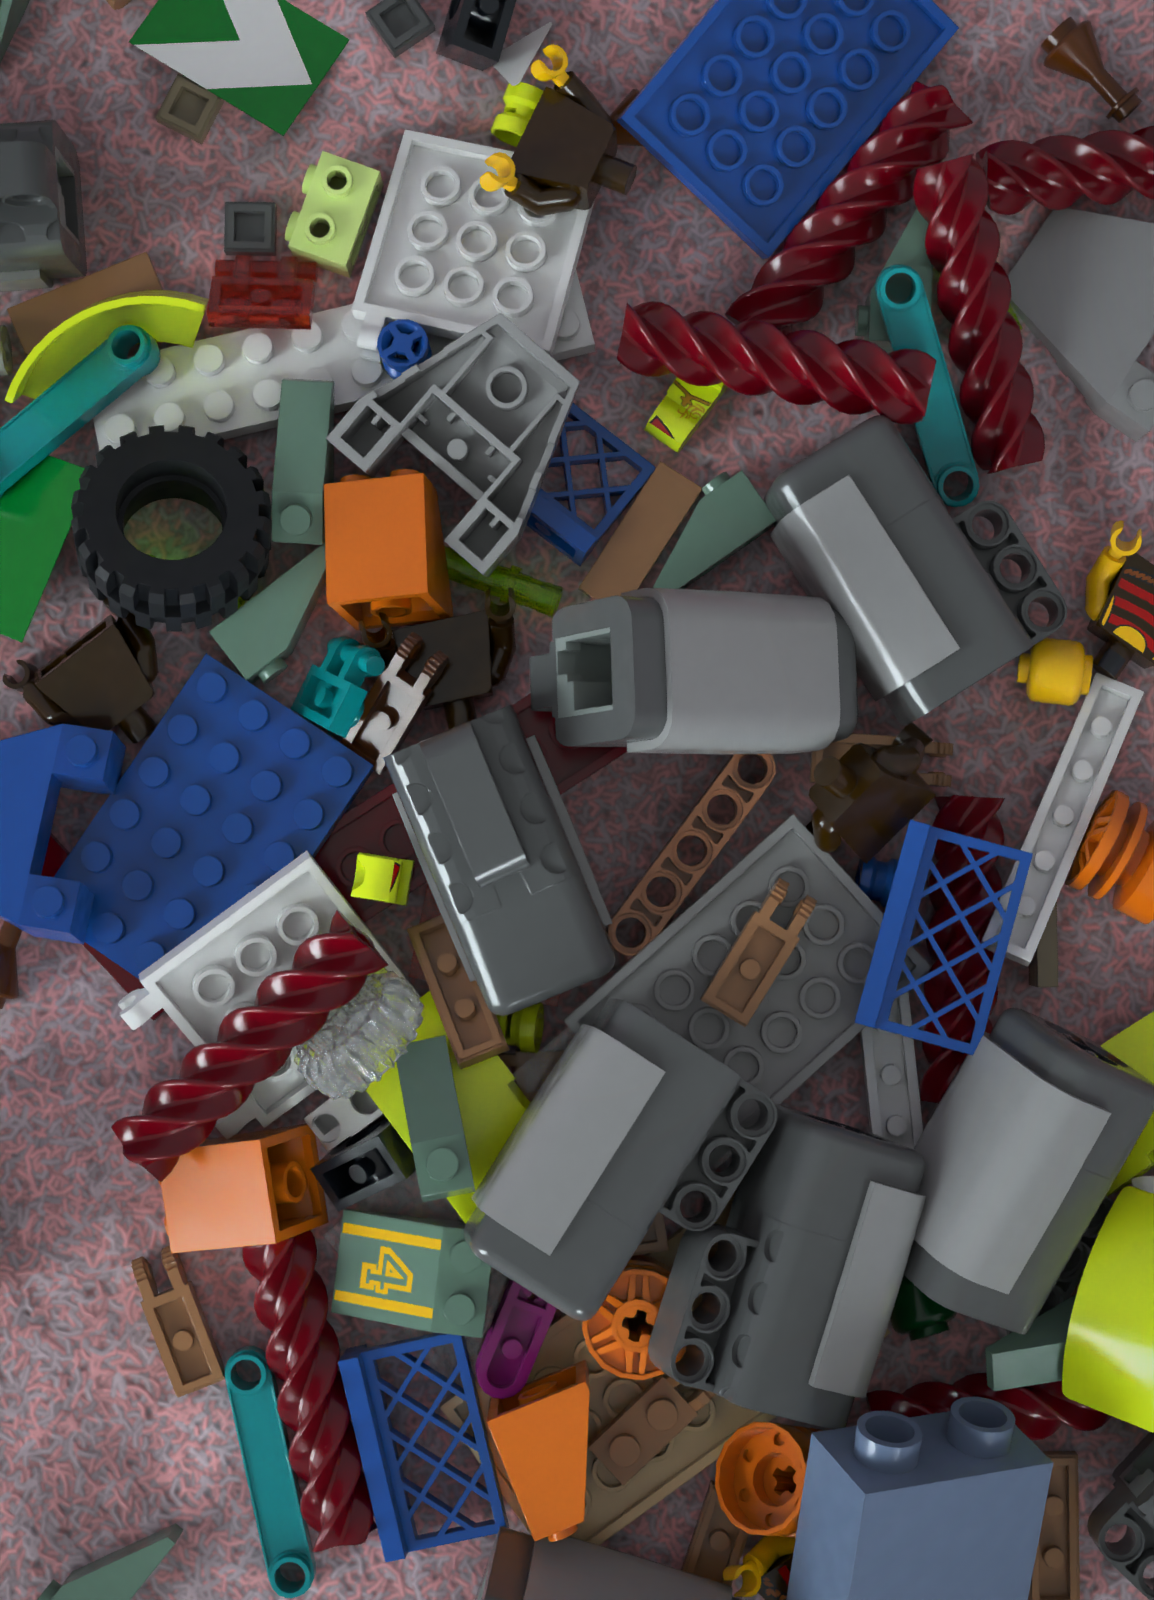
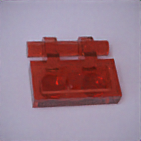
(262, 293)

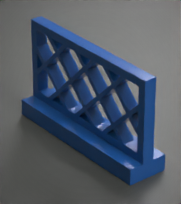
(562, 526)
(899, 922)
(380, 1454)

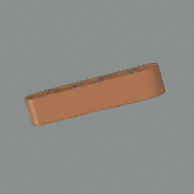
(713, 838)

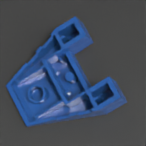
(31, 778)

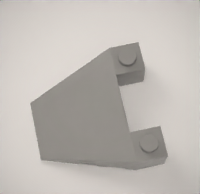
(1091, 303)
(482, 415)

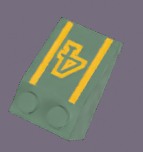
(410, 1274)

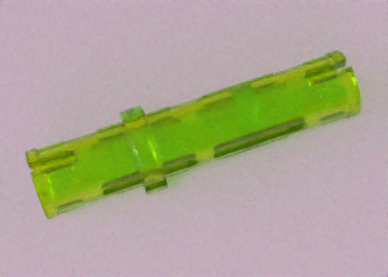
(529, 591)

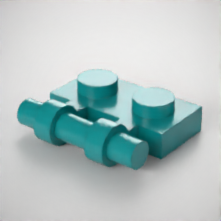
(333, 691)

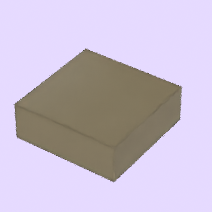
(189, 109)

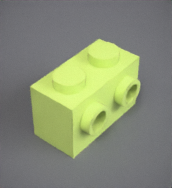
(334, 213)

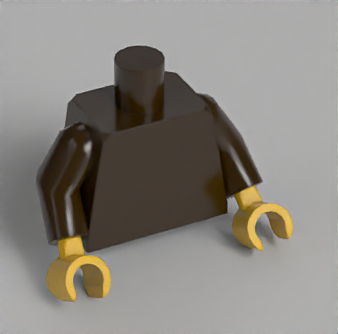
(564, 148)

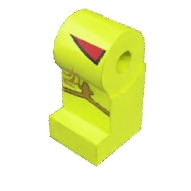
(682, 412)
(382, 878)

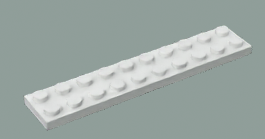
(236, 378)

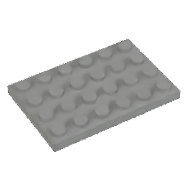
(812, 999)

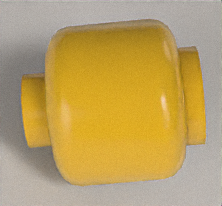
(1055, 671)

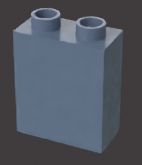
(921, 1508)

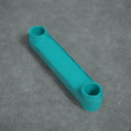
(74, 401)
(942, 430)
(269, 1474)

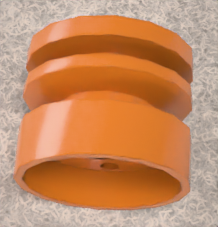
(1120, 854)
(608, 1332)
(763, 1477)

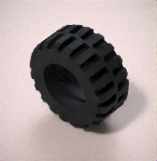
(164, 468)

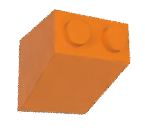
(385, 550)
(244, 1191)
(545, 1449)

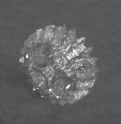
(362, 1037)

